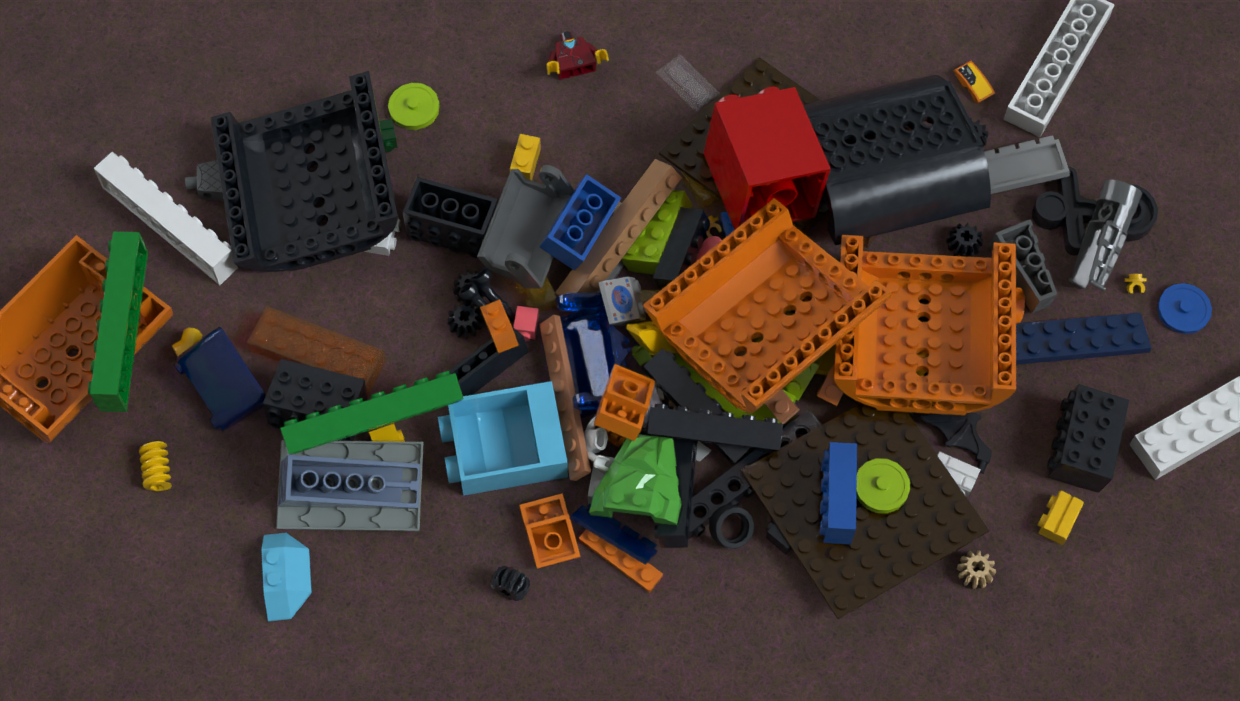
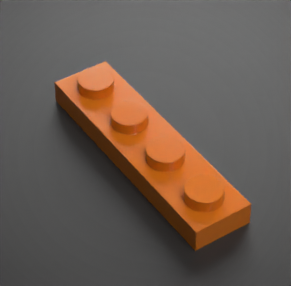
(642, 574)

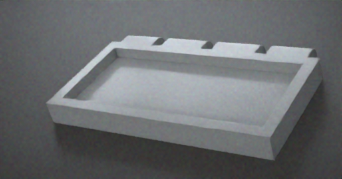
(1026, 165)

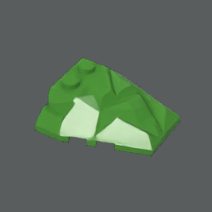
(641, 481)

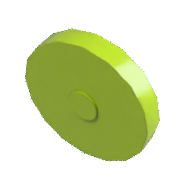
(413, 106)
(882, 485)

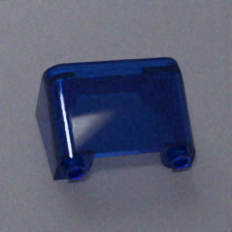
(221, 379)

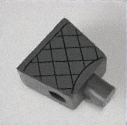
(207, 181)

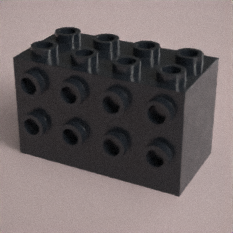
(448, 216)
(306, 390)
(1087, 438)

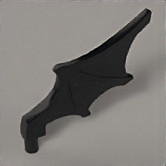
(961, 432)

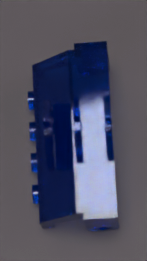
(591, 347)

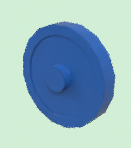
(1184, 308)

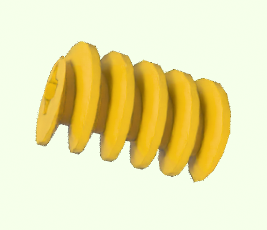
(153, 466)

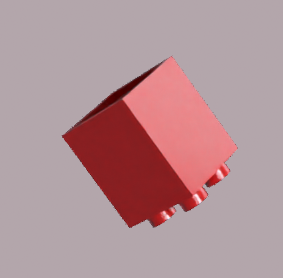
(765, 151)

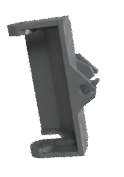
(522, 223)

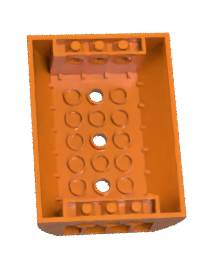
(47, 321)

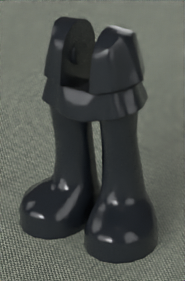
(481, 282)

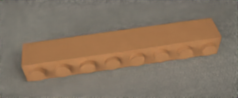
(622, 229)

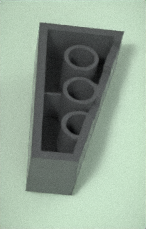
(1030, 266)

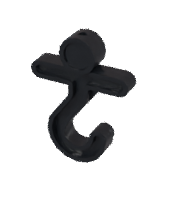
(1073, 210)

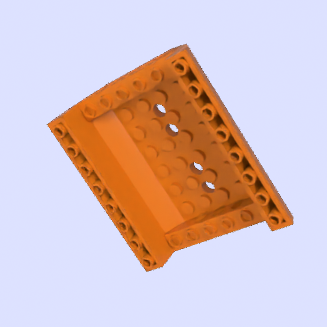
(744, 293)
(966, 337)

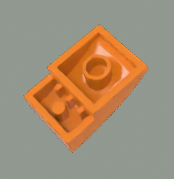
(624, 402)
(549, 531)

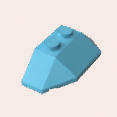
(285, 575)

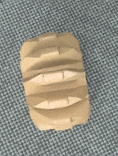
(981, 576)

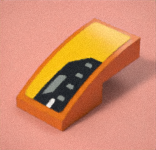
(975, 81)

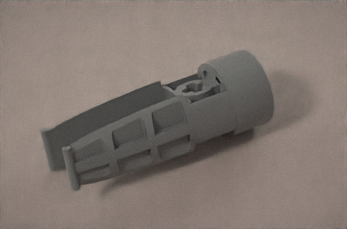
(1105, 234)

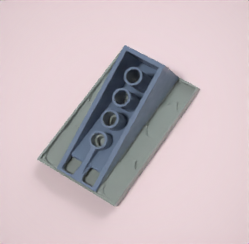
(351, 487)

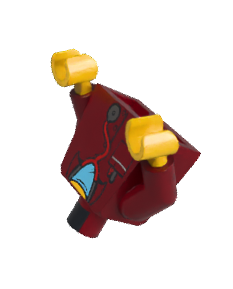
(574, 57)

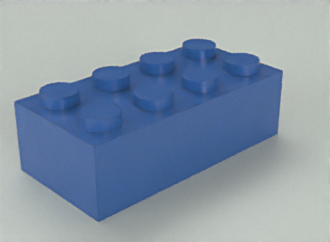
(580, 222)
(839, 493)

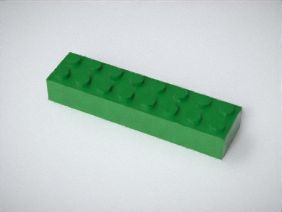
(118, 322)
(371, 414)

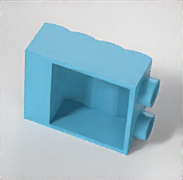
(504, 439)

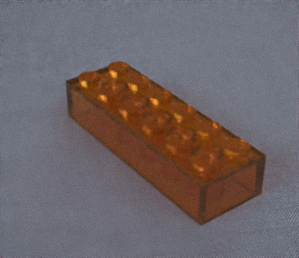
(300, 341)

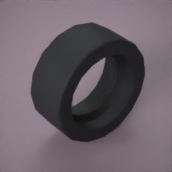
(746, 530)

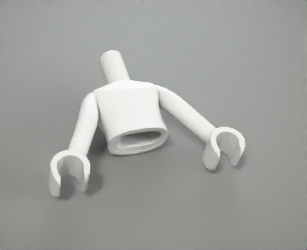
(595, 442)

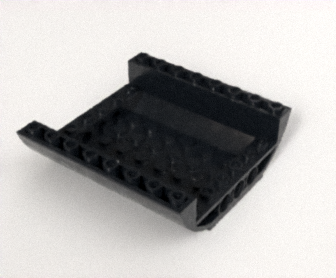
(901, 173)
(274, 196)

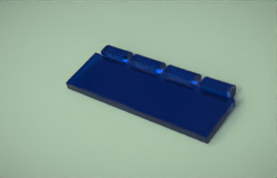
(609, 530)

